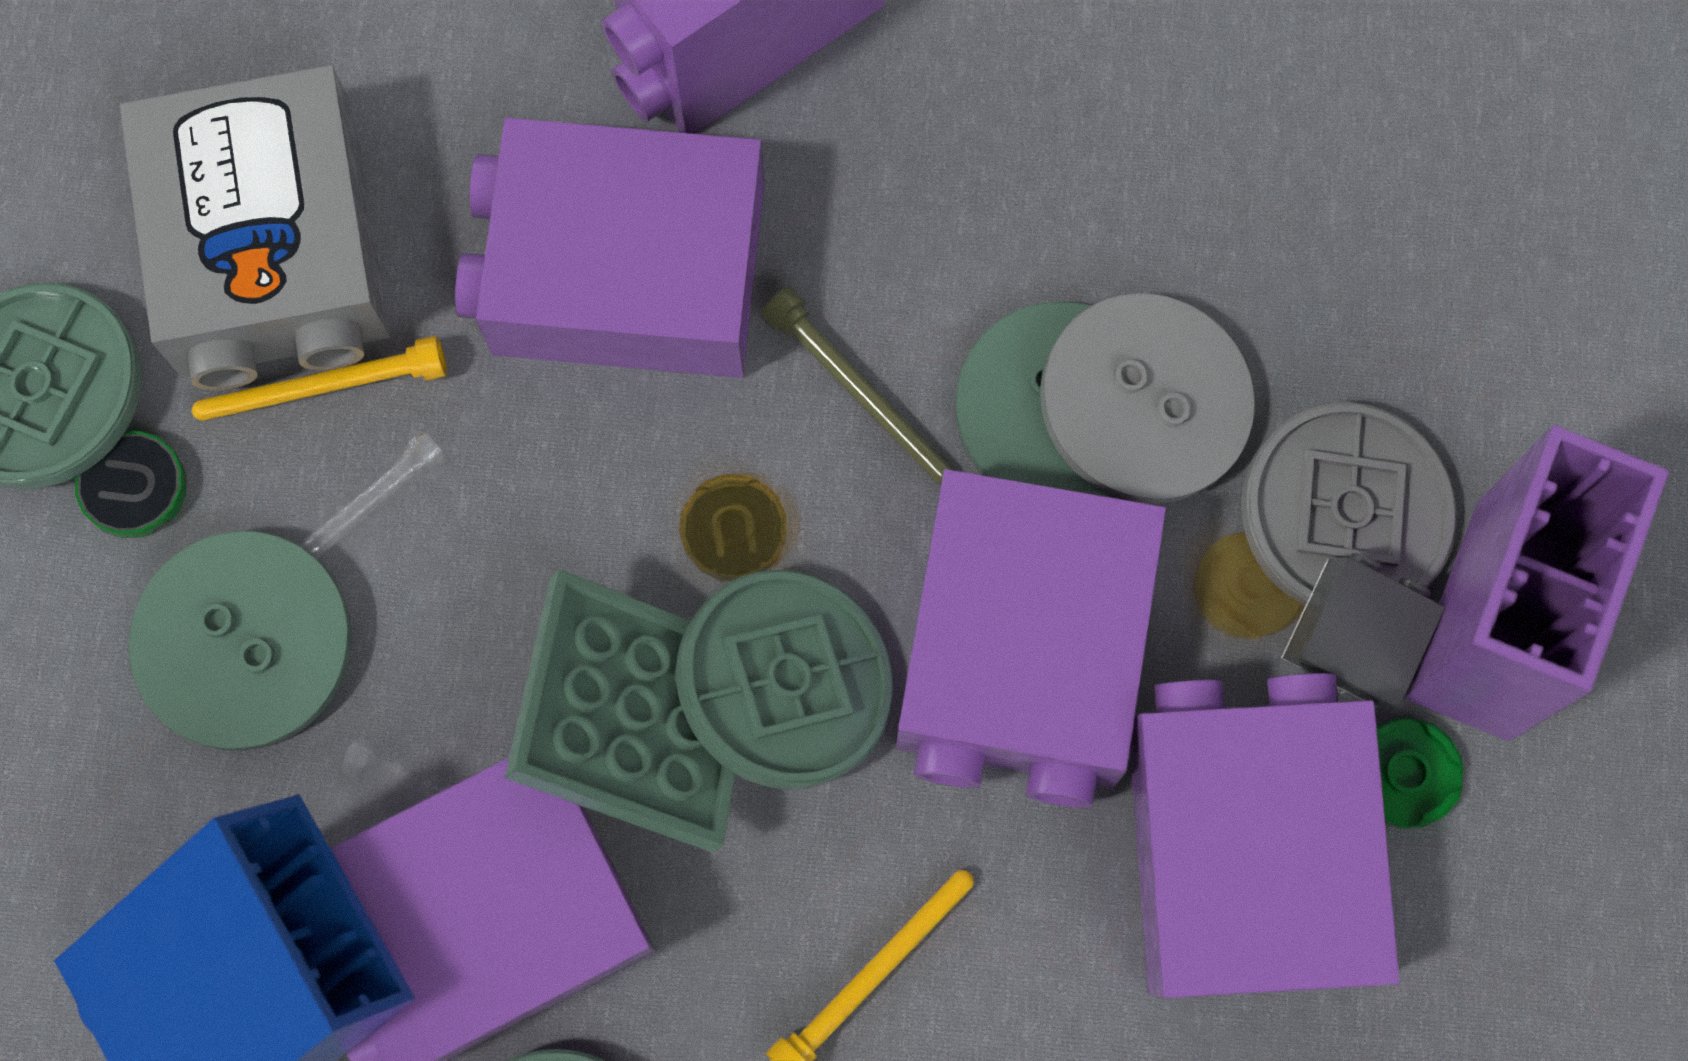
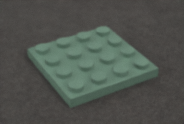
(608, 718)

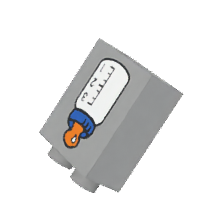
(254, 227)

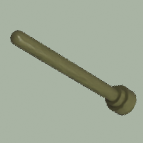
(787, 314)

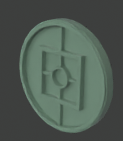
(63, 383)
(1001, 401)
(240, 641)
(785, 679)

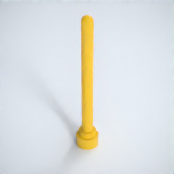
(422, 360)
(876, 970)

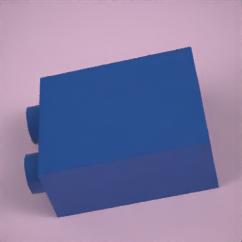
(237, 951)

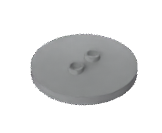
(1147, 398)
(1346, 485)

